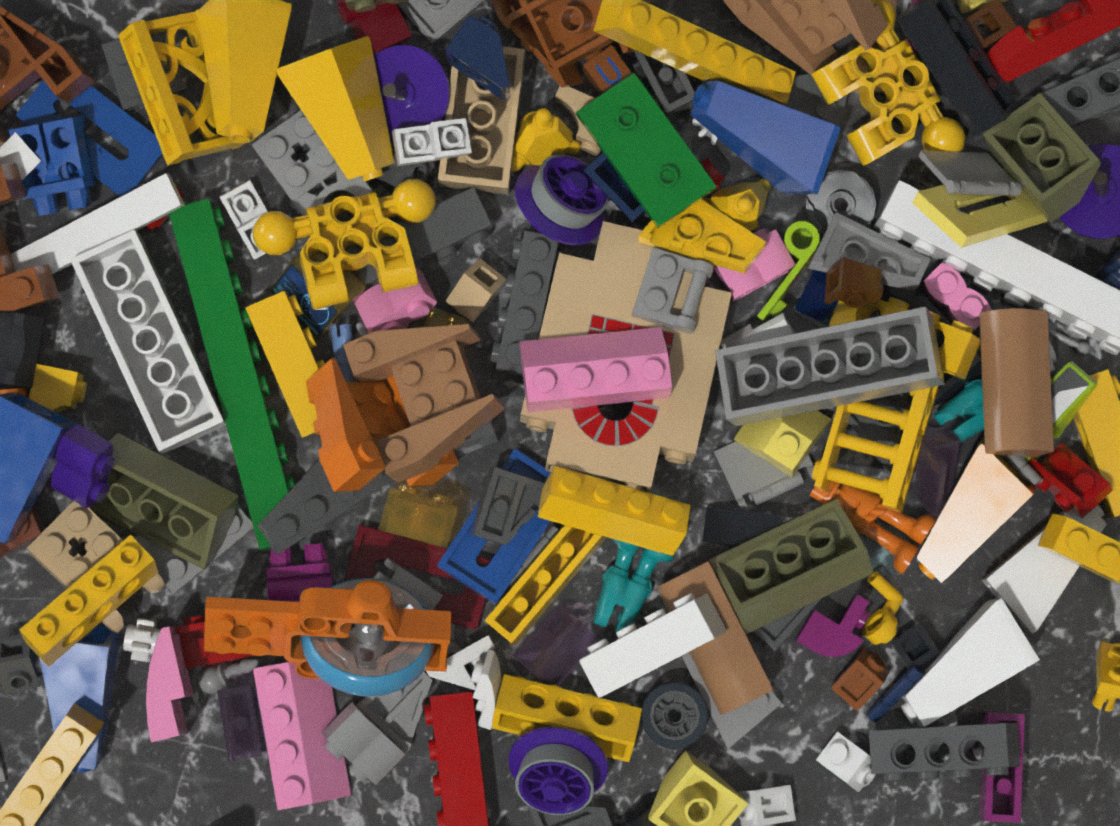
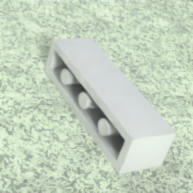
(652, 645)

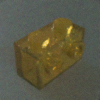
(419, 517)

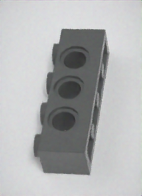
(1086, 83)
(998, 740)

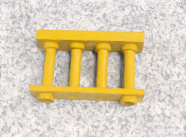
(902, 455)

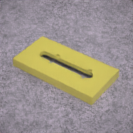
(979, 224)

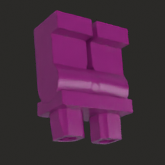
(288, 581)

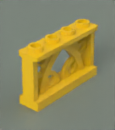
(153, 85)

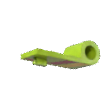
(802, 243)

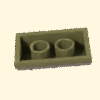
(1043, 156)

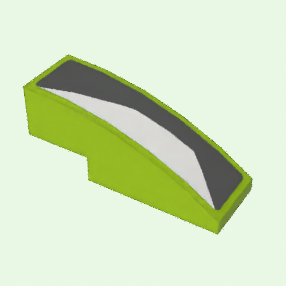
(1068, 394)

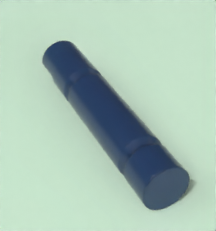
(896, 692)

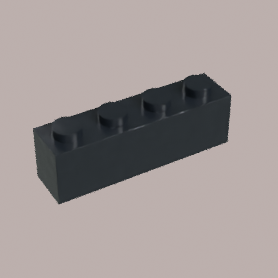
(958, 64)

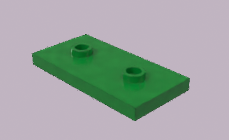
(646, 150)

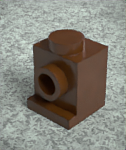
(995, 19)
(853, 284)

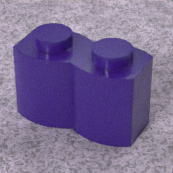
(82, 466)

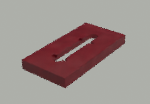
(376, 545)

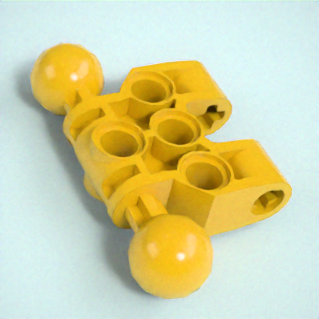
(901, 101)
(411, 201)

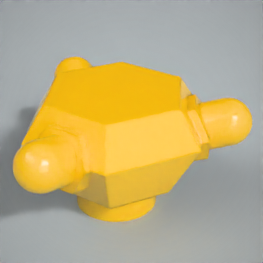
(540, 138)
(742, 202)

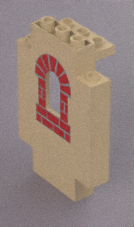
(600, 299)

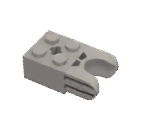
(306, 182)

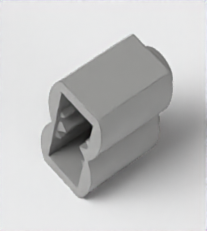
(363, 744)

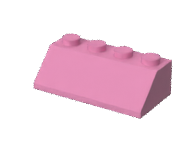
(595, 369)
(293, 721)

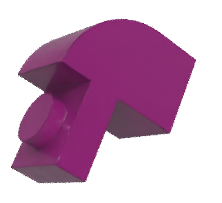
(831, 638)

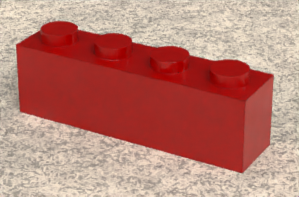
(458, 760)

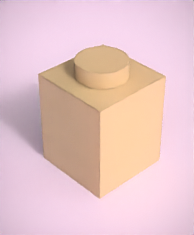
(476, 290)

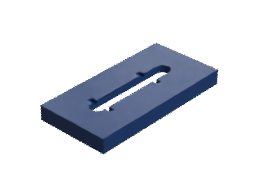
(116, 174)
(495, 578)

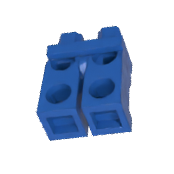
(62, 165)

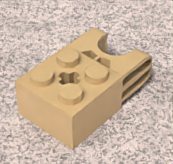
(75, 526)

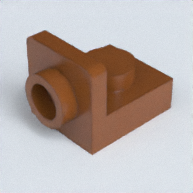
(861, 679)

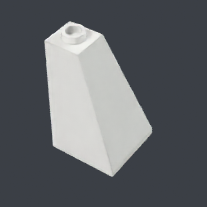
(973, 661)

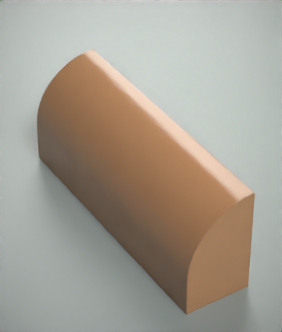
(1016, 382)
(727, 661)

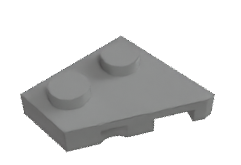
(398, 711)

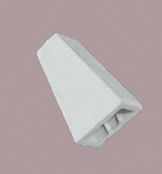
(1034, 577)

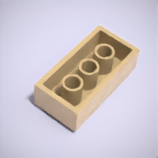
(490, 130)

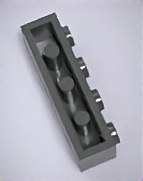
(669, 85)
(528, 299)

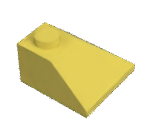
(784, 440)
(695, 796)

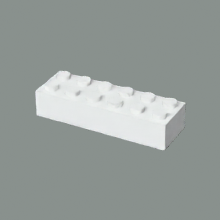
(148, 341)

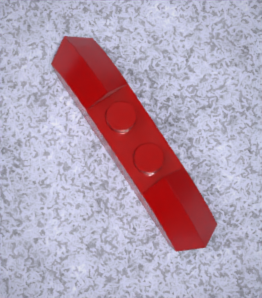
(1053, 36)

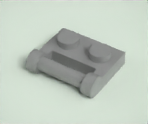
(660, 288)

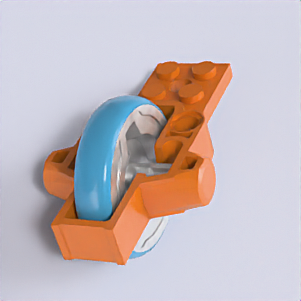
(352, 661)

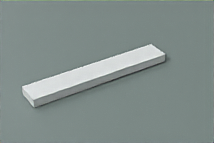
(102, 225)

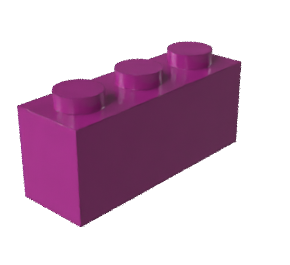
(1002, 794)

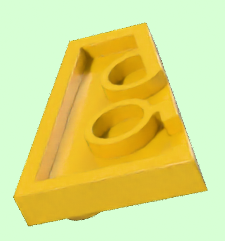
(706, 236)

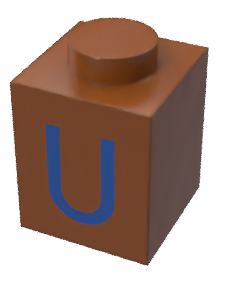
(605, 69)

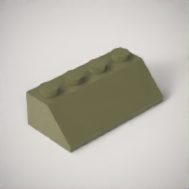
(166, 503)
(792, 566)

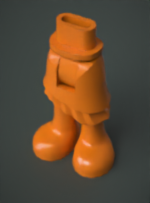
(865, 507)

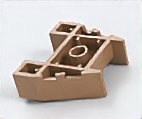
(809, 27)
(434, 390)

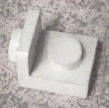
(767, 806)

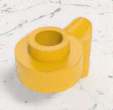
(882, 624)

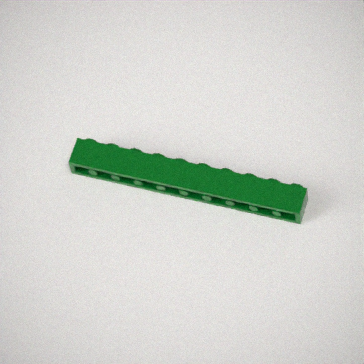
(232, 358)

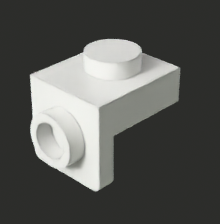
(847, 762)

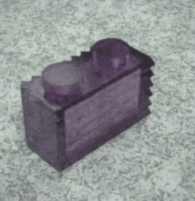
(241, 722)

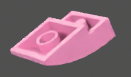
(166, 685)

